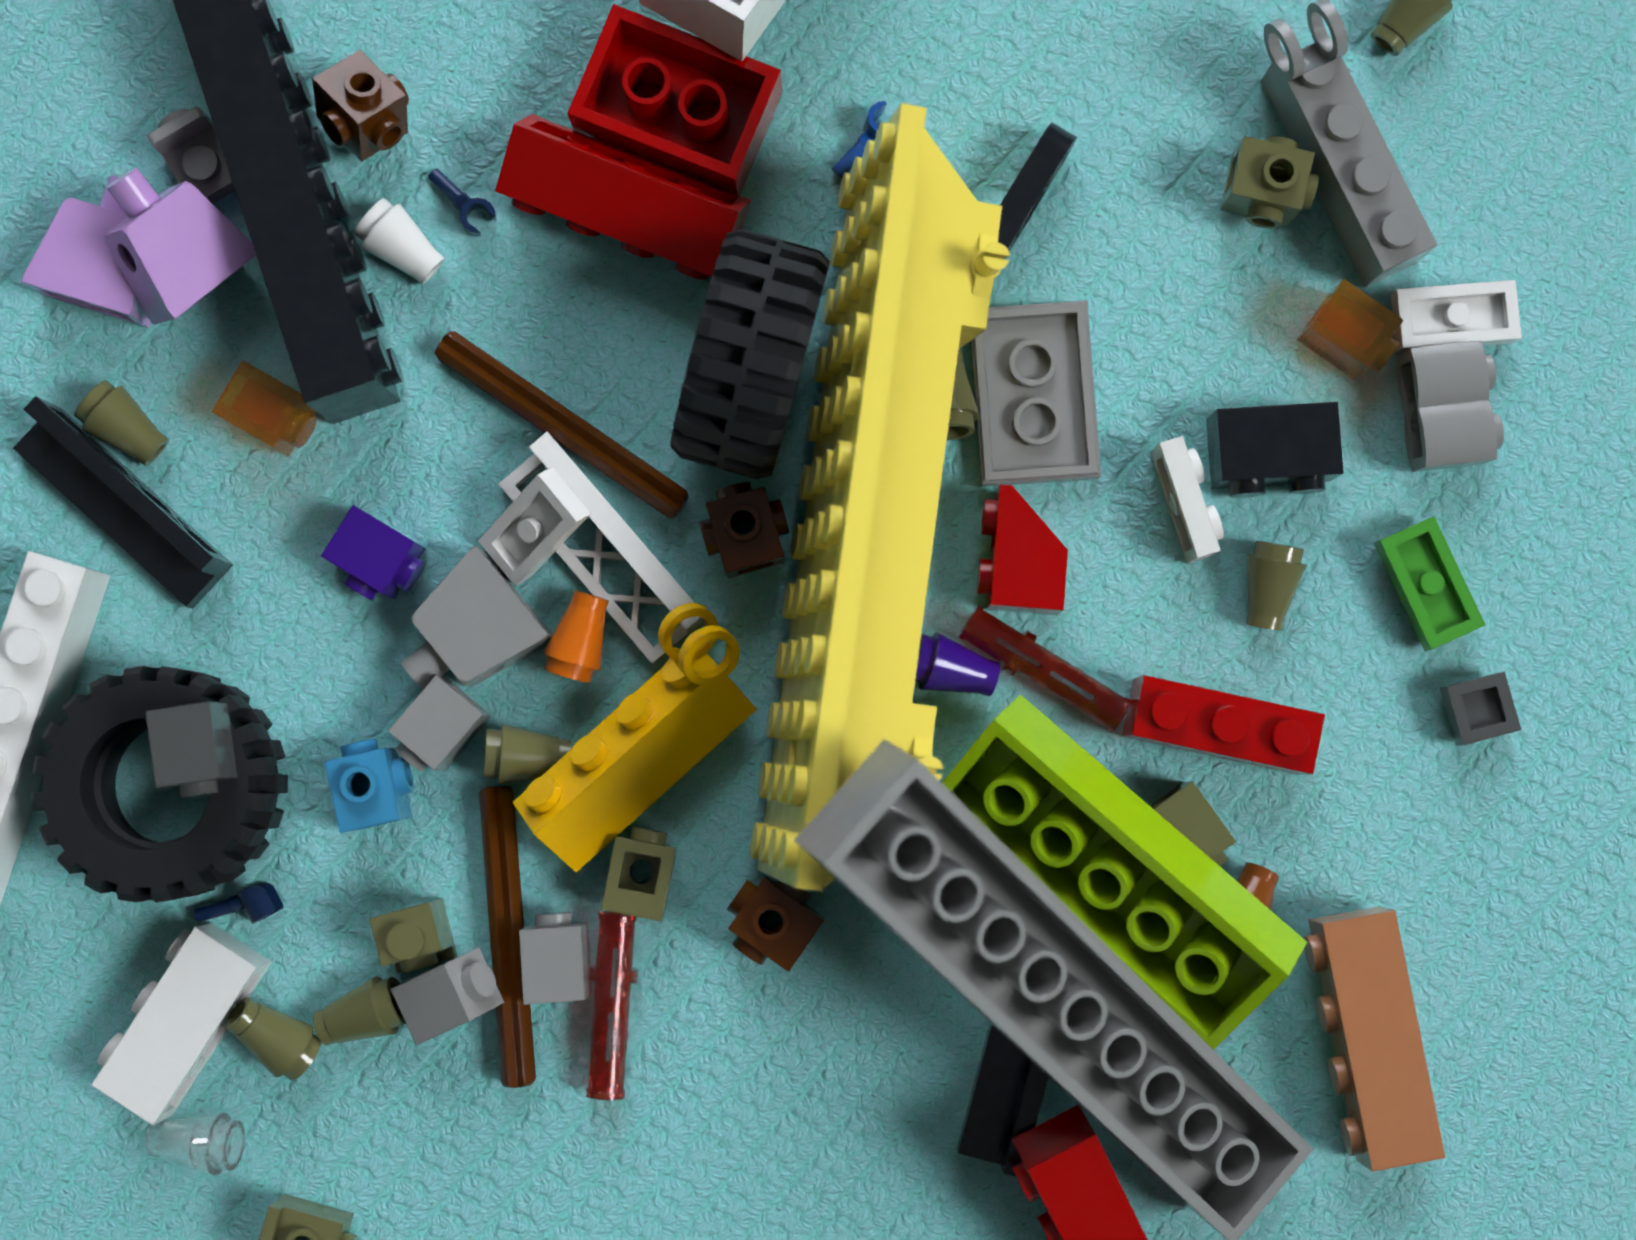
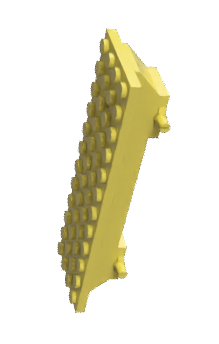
(905, 300)

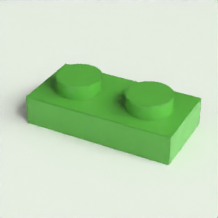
(1429, 584)

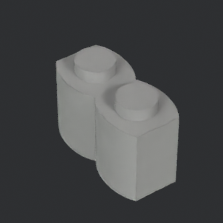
(1449, 406)

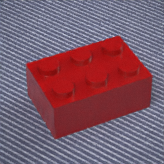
(676, 99)

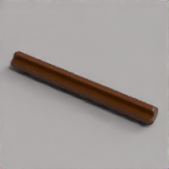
(561, 424)
(505, 921)

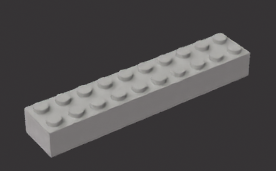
(1052, 988)

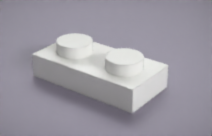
(1457, 314)
(1180, 476)
(534, 526)

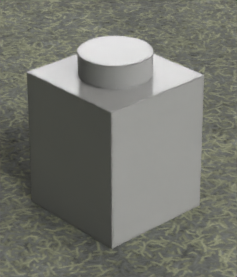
(437, 725)
(555, 959)
(447, 996)

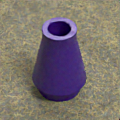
(954, 668)

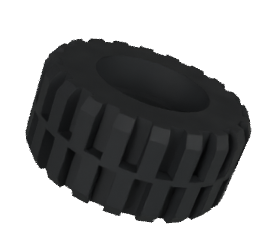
(748, 353)
(84, 805)

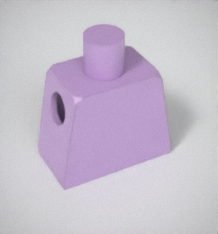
(172, 245)
(78, 265)

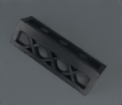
(121, 504)
(1001, 1103)

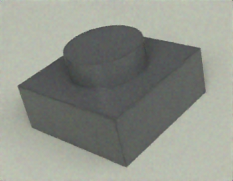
(1480, 708)

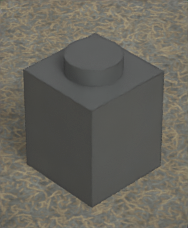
(191, 747)

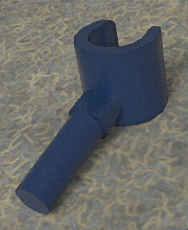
(461, 200)
(257, 901)

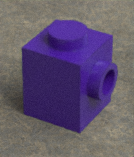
(374, 556)

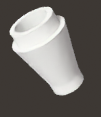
(396, 239)

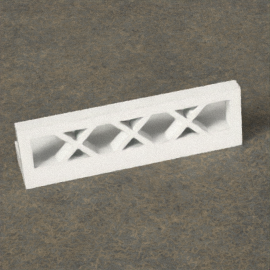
(622, 537)

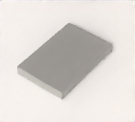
(1035, 395)

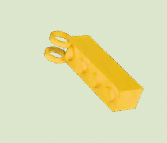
(640, 745)

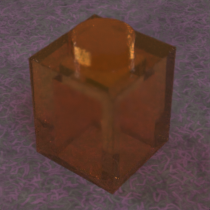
(1352, 331)
(266, 409)

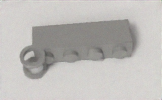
(1354, 166)

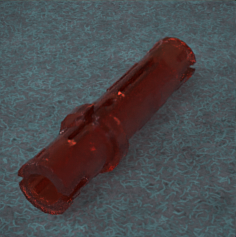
(1105, 707)
(607, 1077)

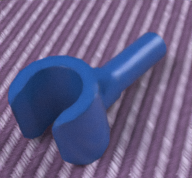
(857, 149)

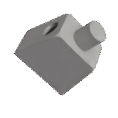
(474, 625)

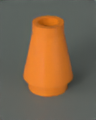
(578, 639)

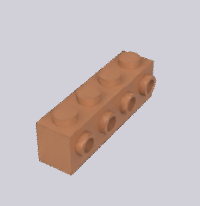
(1374, 1039)

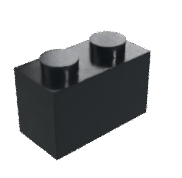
(1274, 447)

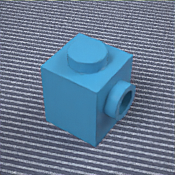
(369, 786)

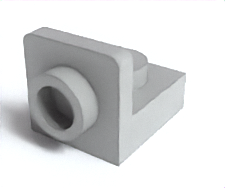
(193, 152)

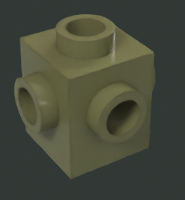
(1269, 181)

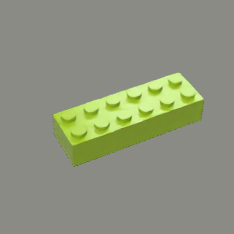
(1126, 872)

